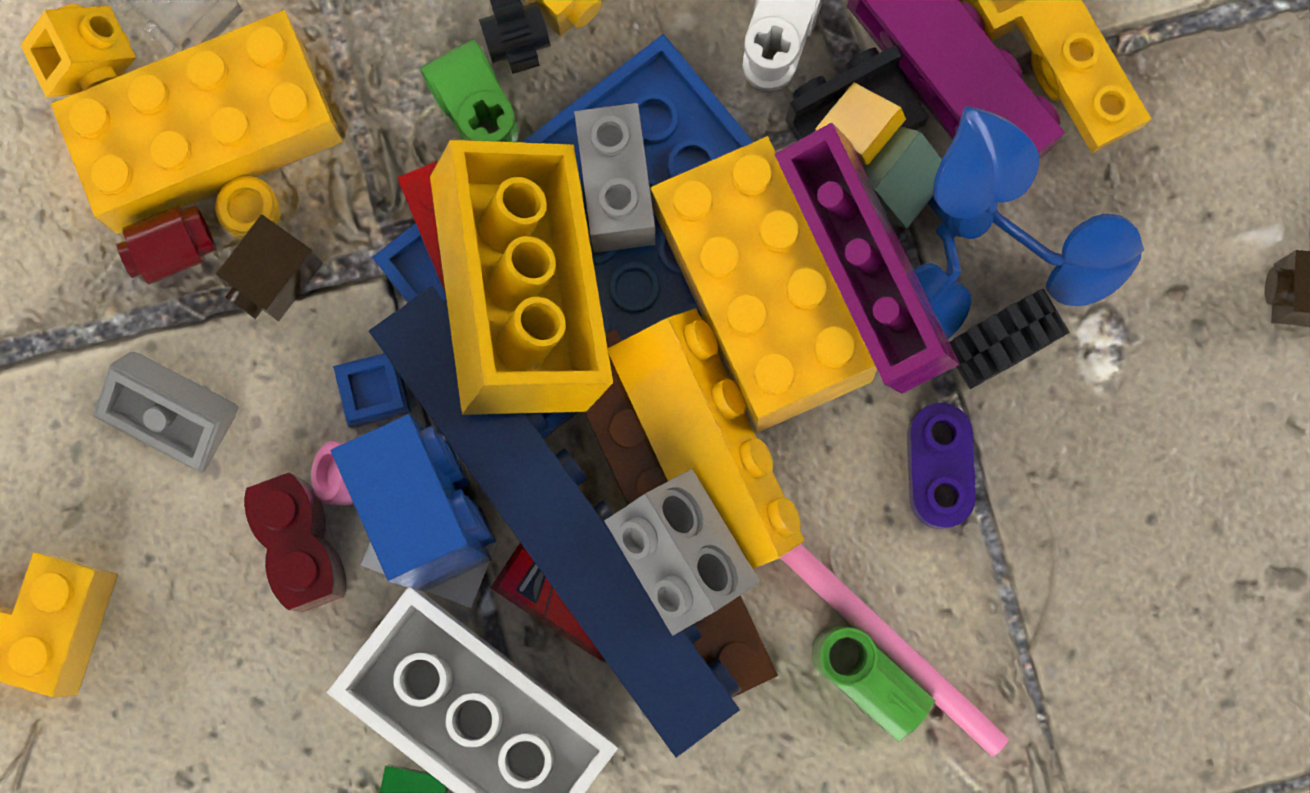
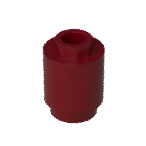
(165, 243)

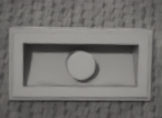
(164, 410)

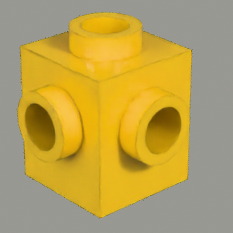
(76, 49)

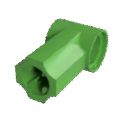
(874, 683)

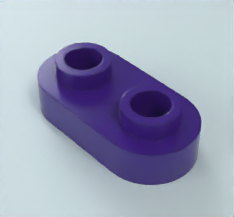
(940, 464)

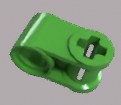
(470, 94)

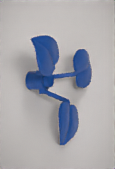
(996, 164)

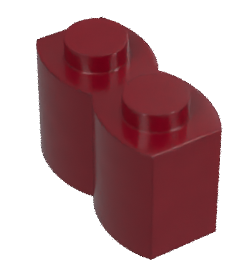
(292, 526)

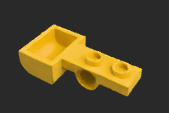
(1071, 64)

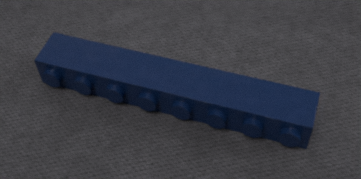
(562, 534)

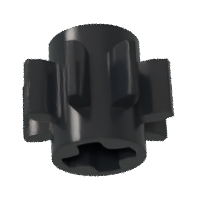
(515, 34)

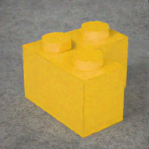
(53, 625)

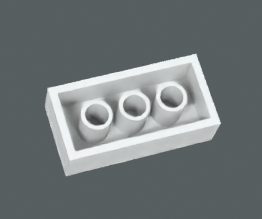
(467, 707)

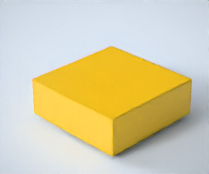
(865, 120)

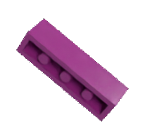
(957, 65)
(866, 259)

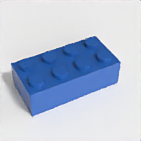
(413, 504)

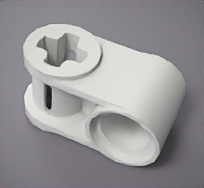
(782, 28)

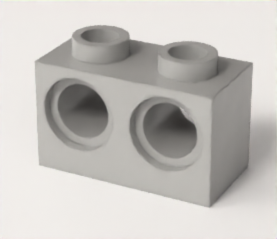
(615, 177)
(682, 551)

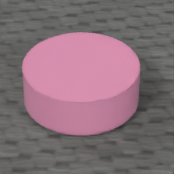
(326, 478)

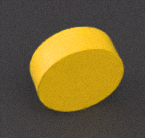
(243, 202)

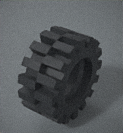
(1007, 338)

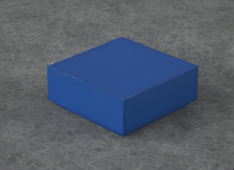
(371, 390)

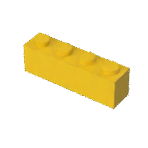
(701, 424)

